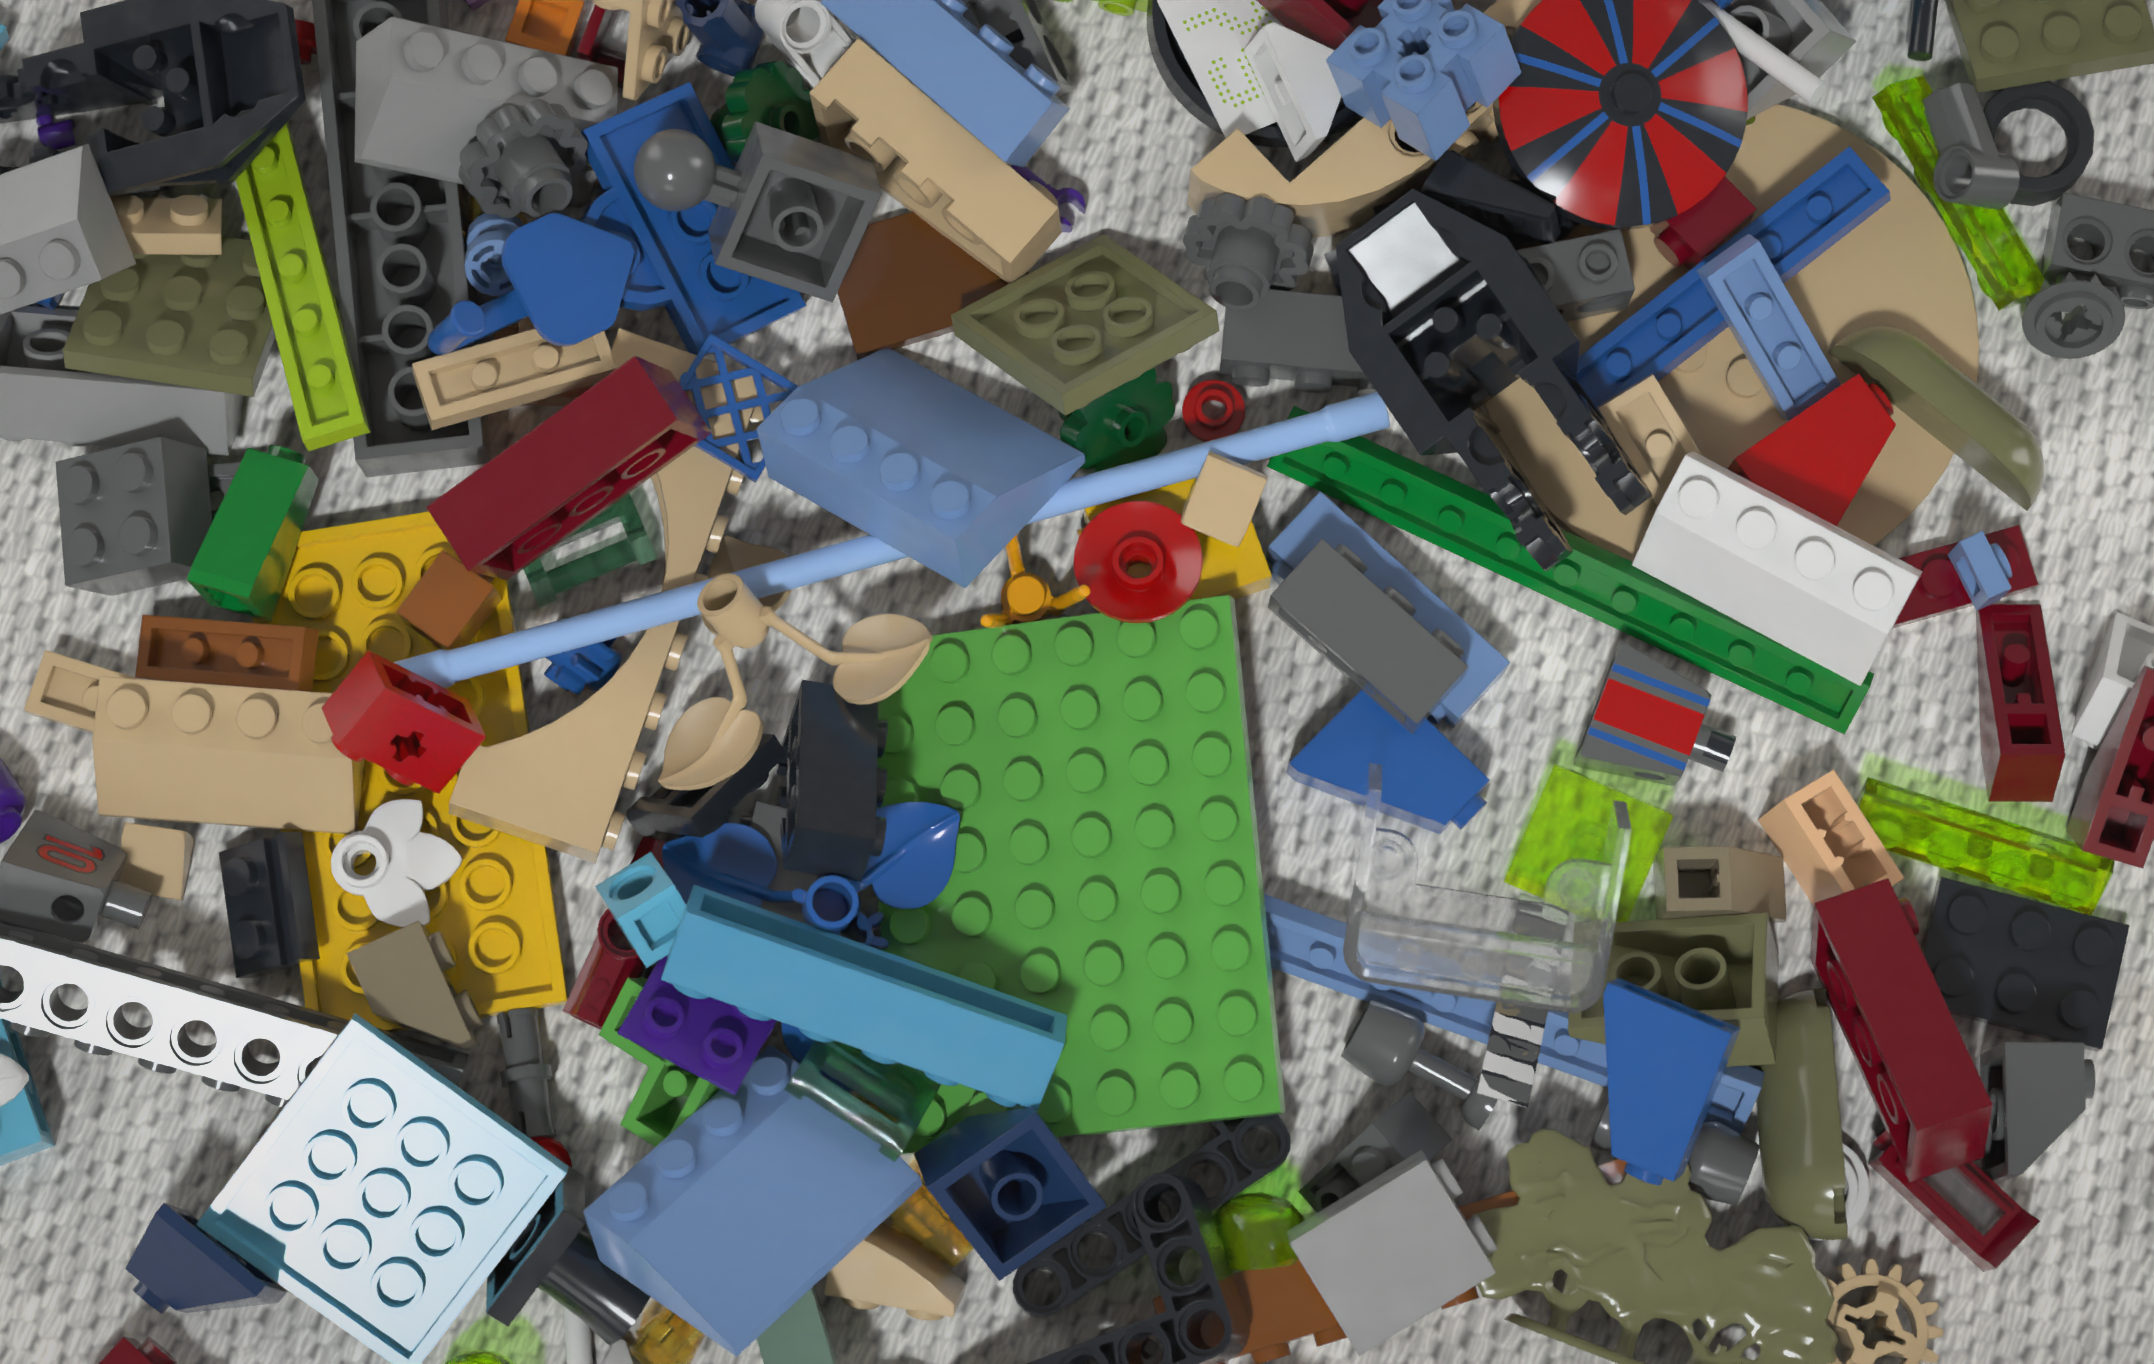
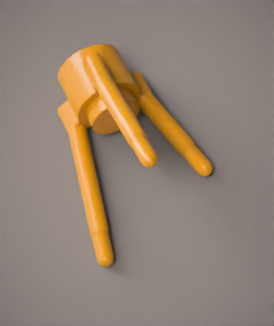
(1027, 595)

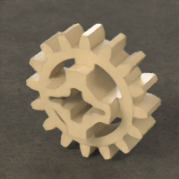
(1882, 1304)

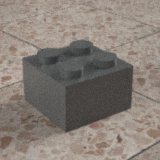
(133, 515)

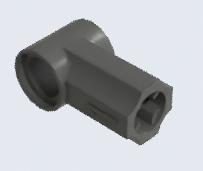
(1968, 161)

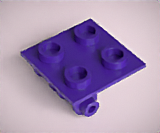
(695, 1033)

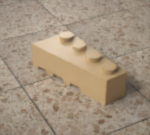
(934, 164)

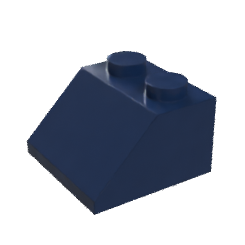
(1007, 1185)

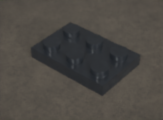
(2023, 963)

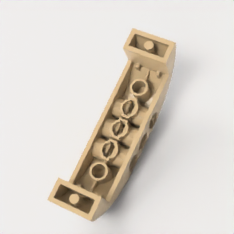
(1353, 174)

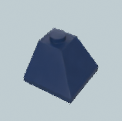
(193, 1270)

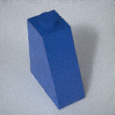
(1422, 773)
(1659, 1077)

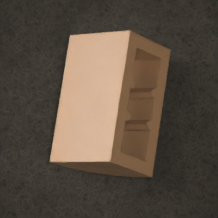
(1828, 840)

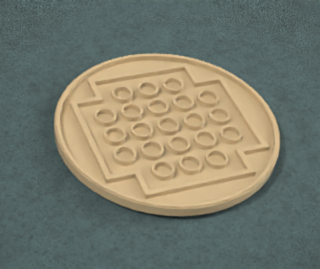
(1885, 272)

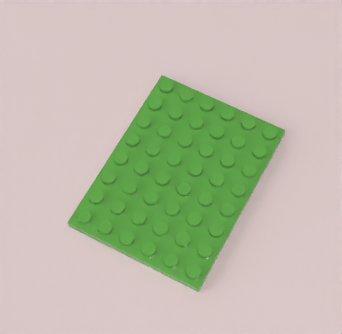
(1098, 860)

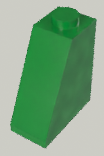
(255, 533)

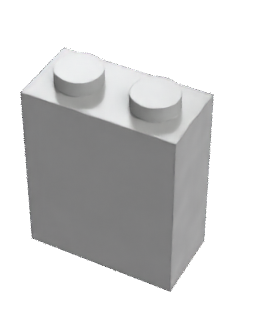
(1393, 1250)

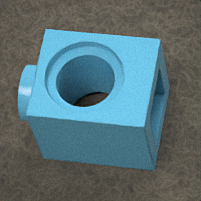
(644, 907)

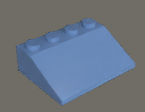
(915, 461)
(746, 1206)

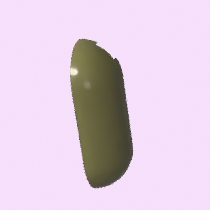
(1948, 407)
(1802, 1120)

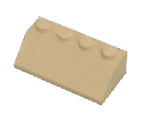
(221, 757)

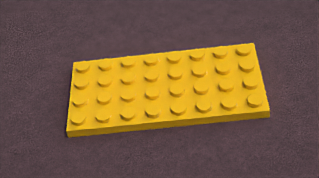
(501, 899)

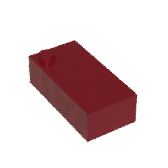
(569, 469)
(1900, 1029)

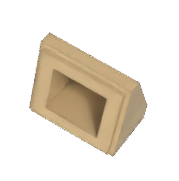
(1223, 499)
(156, 859)

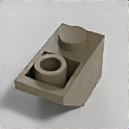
(1718, 883)
(410, 985)

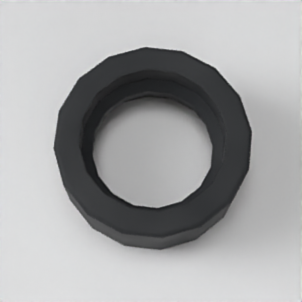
(2073, 119)

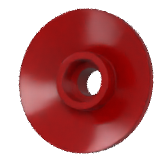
(1133, 535)

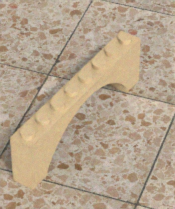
(568, 775)

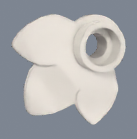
(405, 863)

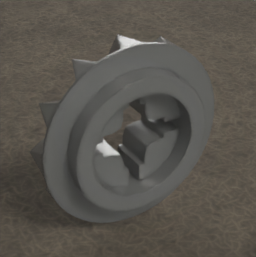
(2082, 333)

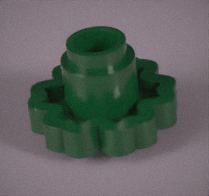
(766, 95)
(1121, 424)

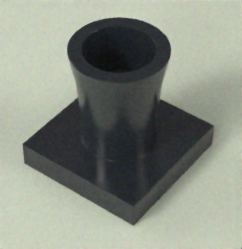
(565, 1265)

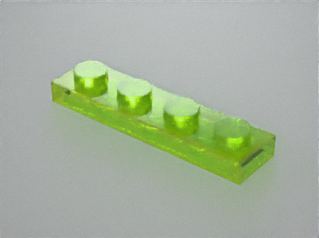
(1985, 235)
(1984, 847)

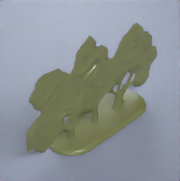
(1647, 1258)

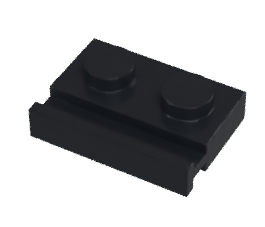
(269, 905)

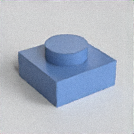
(1981, 569)

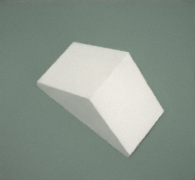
(1295, 85)

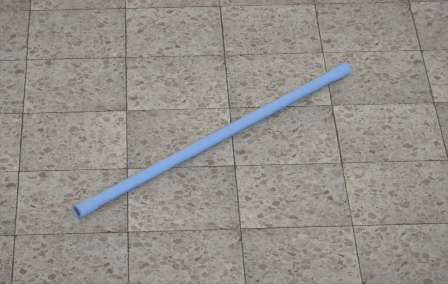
(1330, 424)

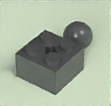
(783, 212)

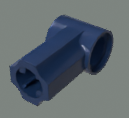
(725, 32)

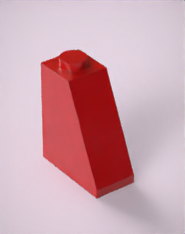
(1823, 451)

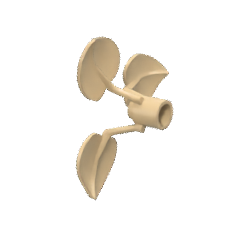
(718, 735)

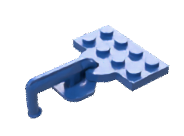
(624, 254)

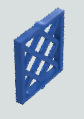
(689, 381)

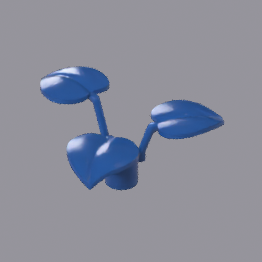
(742, 864)

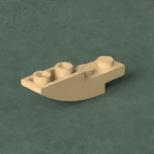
(897, 1274)

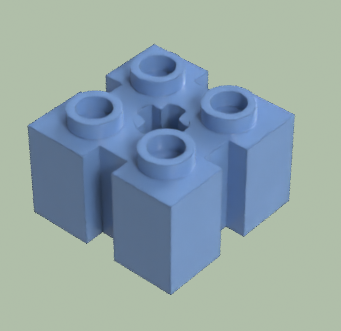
(1424, 70)

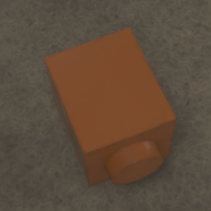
(449, 603)

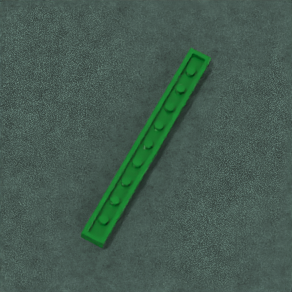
(1586, 580)

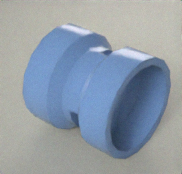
(485, 242)

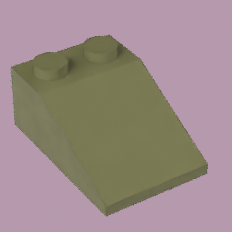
(1704, 962)

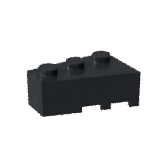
(832, 784)

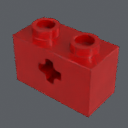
(402, 723)

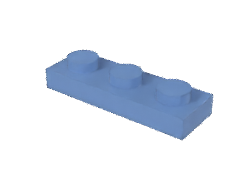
(1768, 327)

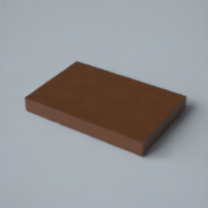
(908, 285)

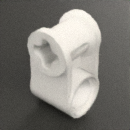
(809, 43)

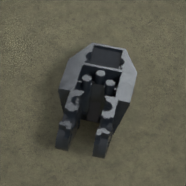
(219, 64)
(1447, 322)

